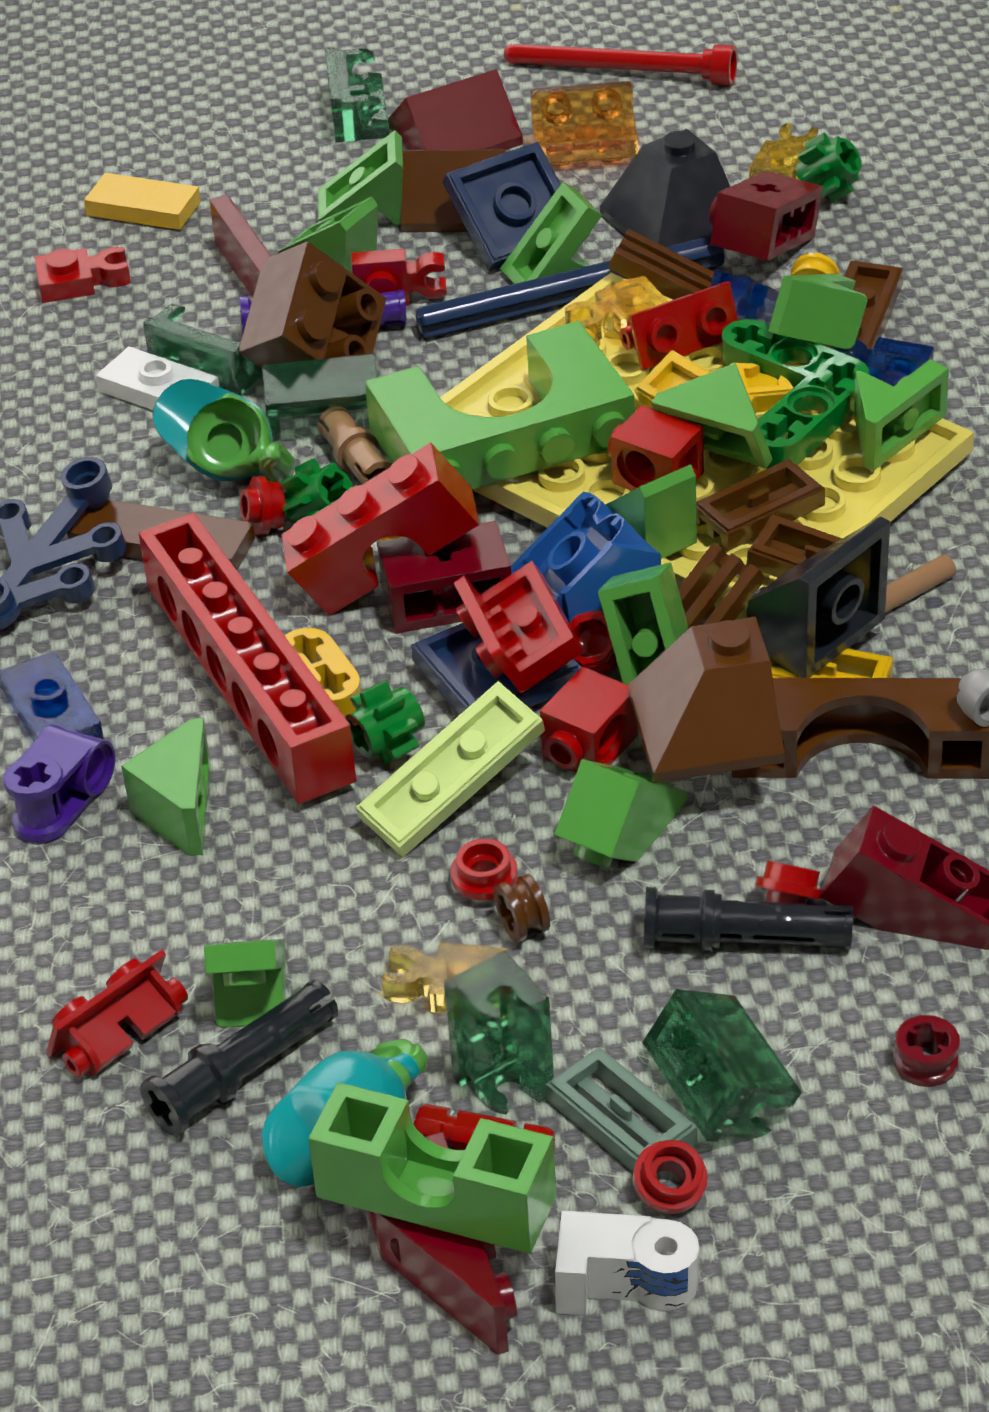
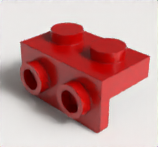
(519, 627)

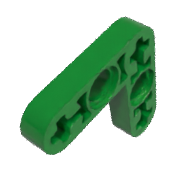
(812, 386)

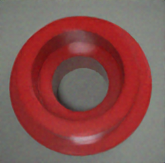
(263, 505)
(481, 867)
(789, 883)
(676, 1158)

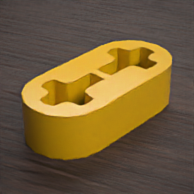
(331, 668)

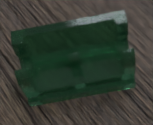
(355, 98)
(200, 350)
(316, 386)
(499, 1031)
(719, 1064)

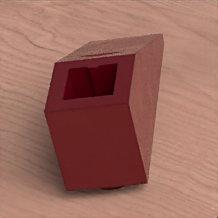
(909, 883)
(450, 1272)

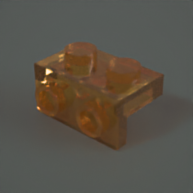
(585, 122)

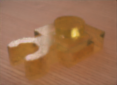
(781, 155)
(613, 306)
(427, 974)

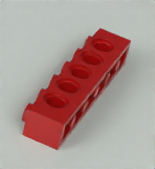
(248, 659)

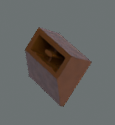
(309, 310)

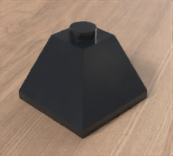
(667, 190)
(825, 601)

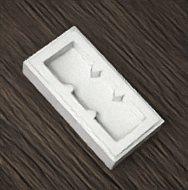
(144, 376)

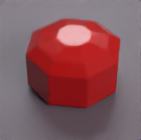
(595, 640)

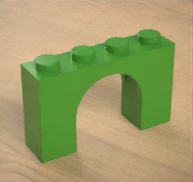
(575, 419)

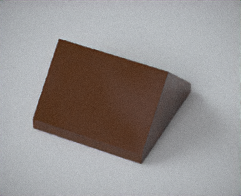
(424, 198)

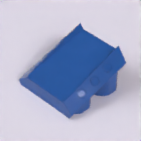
(584, 552)

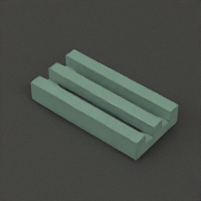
(607, 1116)

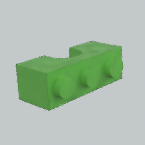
(379, 1162)

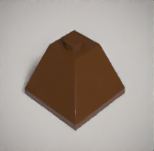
(709, 703)

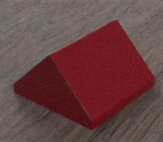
(459, 116)

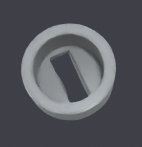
(974, 696)

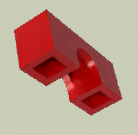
(412, 499)

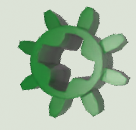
(830, 165)
(313, 489)
(385, 722)

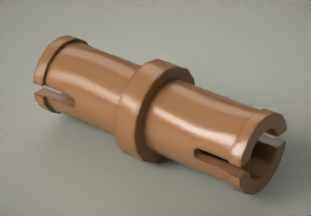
(352, 445)

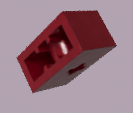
(765, 215)
(422, 586)

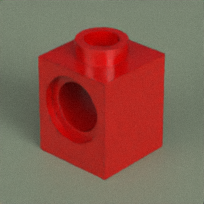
(654, 446)
(588, 721)

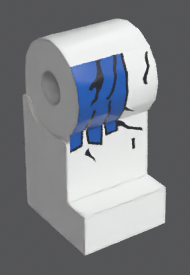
(624, 1261)

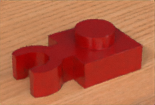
(391, 272)
(74, 274)

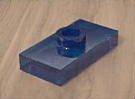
(48, 695)

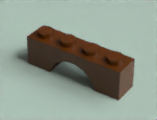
(899, 713)

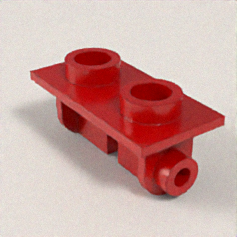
(680, 325)
(92, 1028)

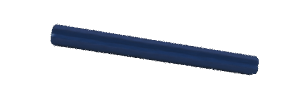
(537, 293)

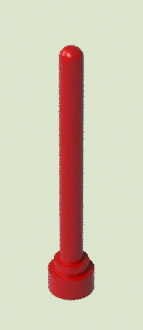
(714, 64)

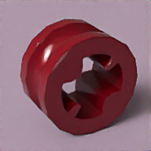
(943, 1043)

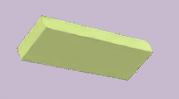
(450, 769)

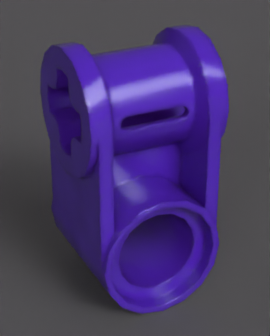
(57, 781)

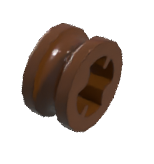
(521, 907)

